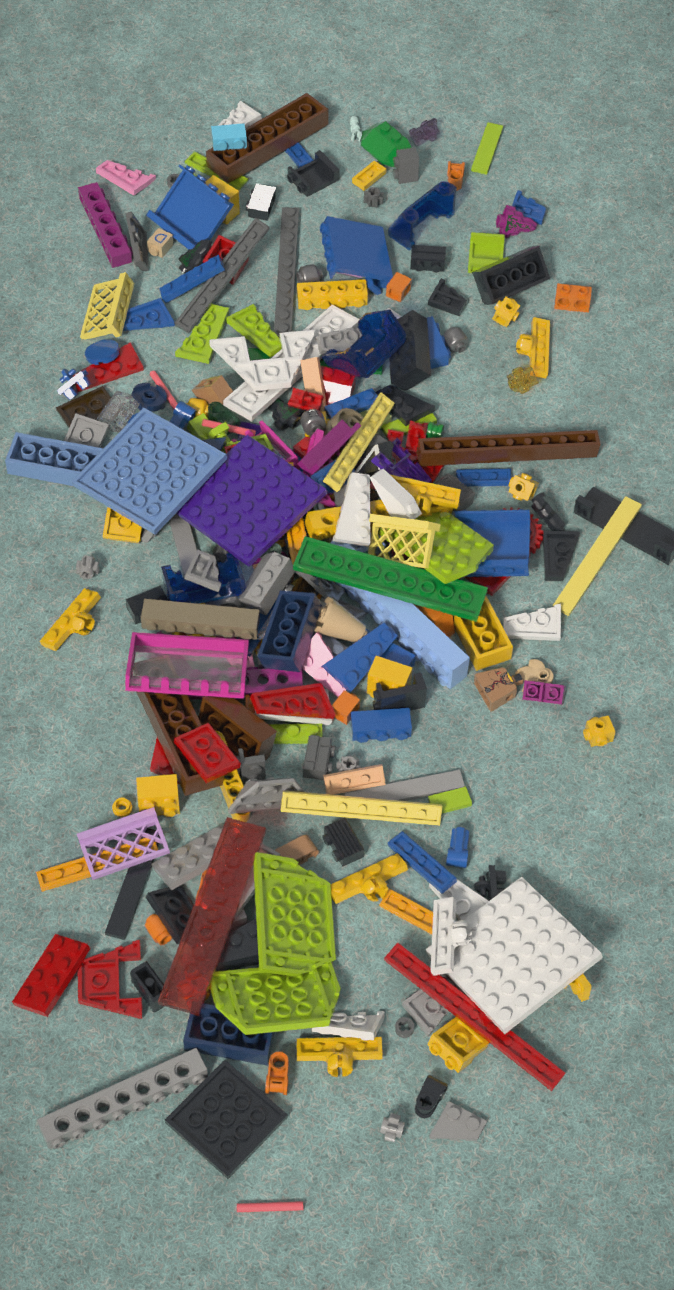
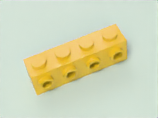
(330, 293)

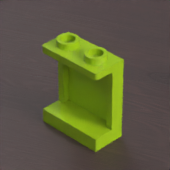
(484, 250)

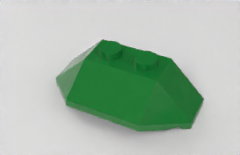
(383, 141)

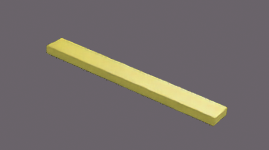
(358, 442)
(597, 555)
(361, 808)

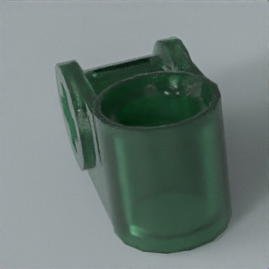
(221, 414)

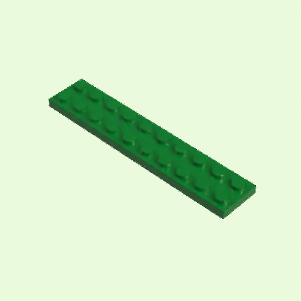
(389, 578)

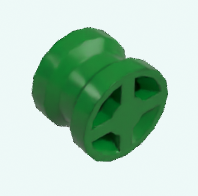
(434, 431)

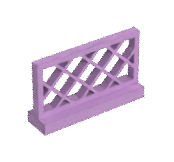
(118, 831)

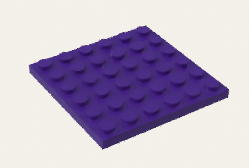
(251, 501)

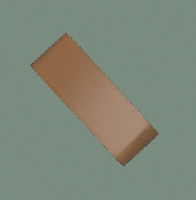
(299, 849)

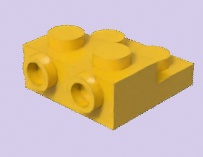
(121, 528)
(456, 1044)

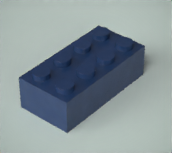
(289, 631)
(219, 1037)

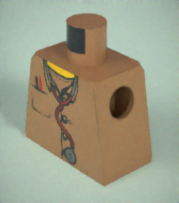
(497, 687)

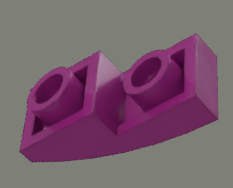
(544, 692)

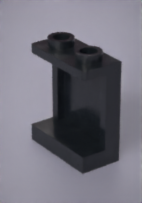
(314, 175)
(404, 697)

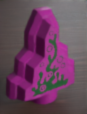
(513, 222)

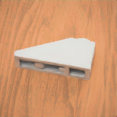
(395, 498)

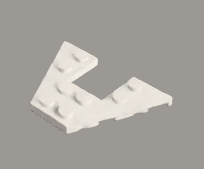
(266, 373)

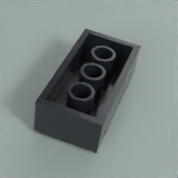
(511, 275)
(411, 360)

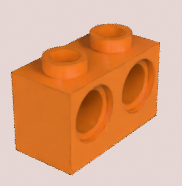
(573, 298)

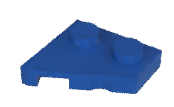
(529, 208)

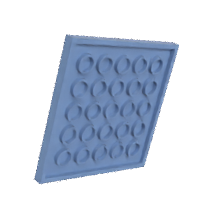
(149, 470)

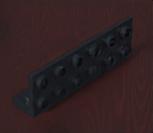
(642, 532)

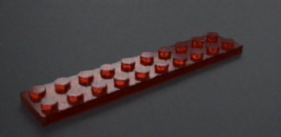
(212, 917)

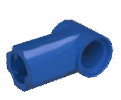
(182, 414)
(458, 851)

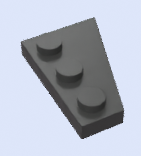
(138, 241)

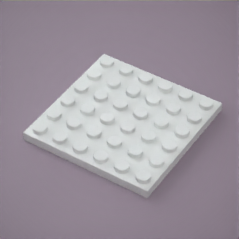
(519, 955)

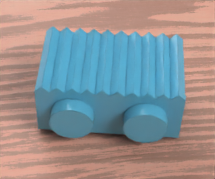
(229, 137)

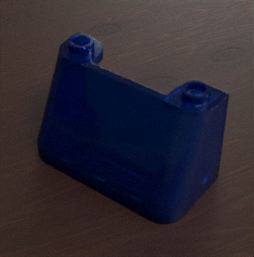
(436, 202)
(379, 340)
(183, 590)

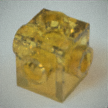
(522, 379)

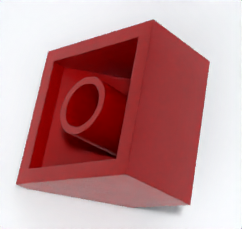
(337, 384)

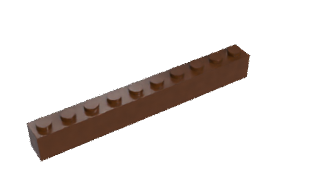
(508, 448)

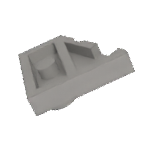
(204, 571)

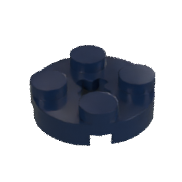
(156, 397)

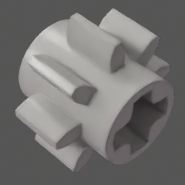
(87, 567)
(348, 761)
(392, 1127)

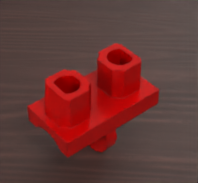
(305, 400)
(415, 432)

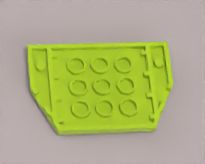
(455, 548)
(292, 917)
(276, 1002)

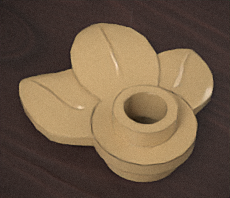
(534, 671)

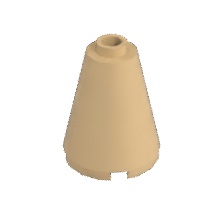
(339, 623)

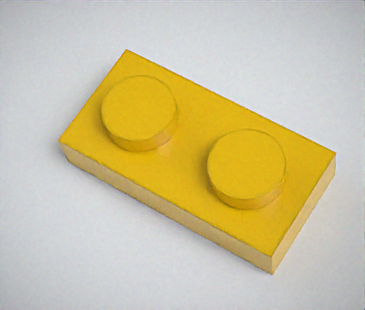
(369, 175)

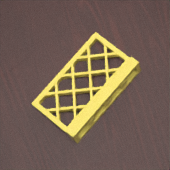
(118, 307)
(406, 525)

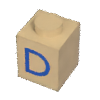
(160, 243)

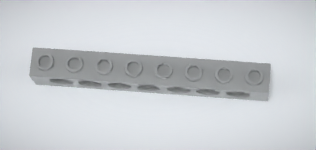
(129, 1088)

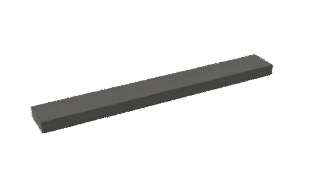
(216, 284)

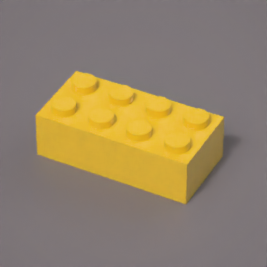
(485, 639)

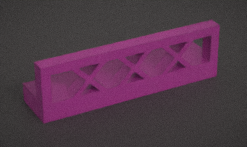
(327, 447)

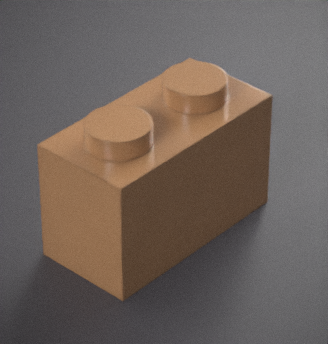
(212, 389)

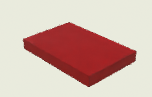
(207, 752)

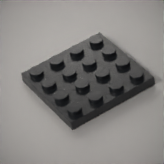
(226, 1119)

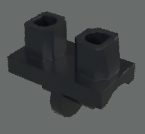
(493, 878)

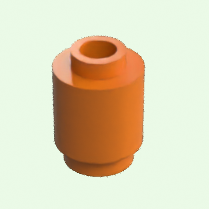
(157, 930)

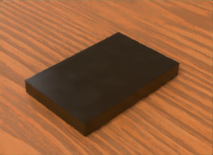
(87, 405)

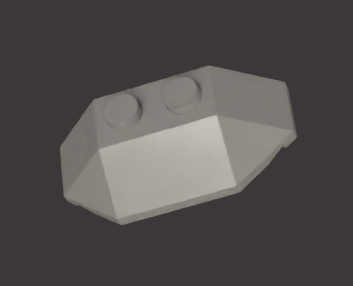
(263, 794)

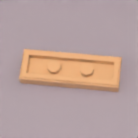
(313, 377)
(354, 779)

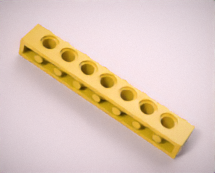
(322, 523)

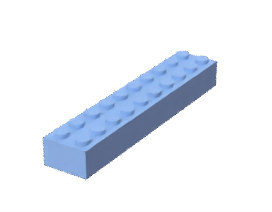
(414, 633)

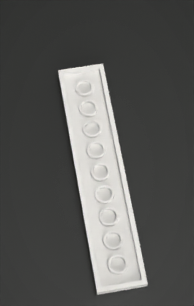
(252, 403)

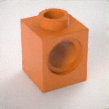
(398, 287)
(345, 705)

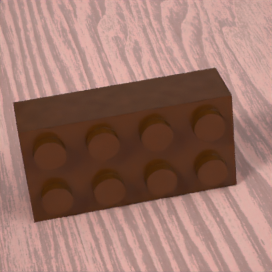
(238, 725)

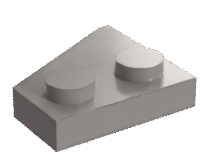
(458, 1124)

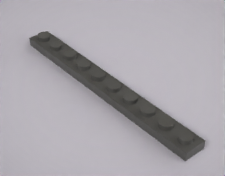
(286, 270)

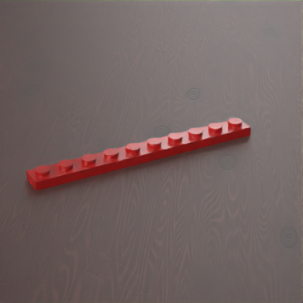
(474, 1017)

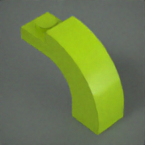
(196, 429)

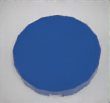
(102, 351)

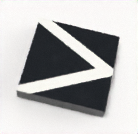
(365, 465)

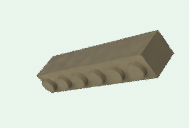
(200, 619)

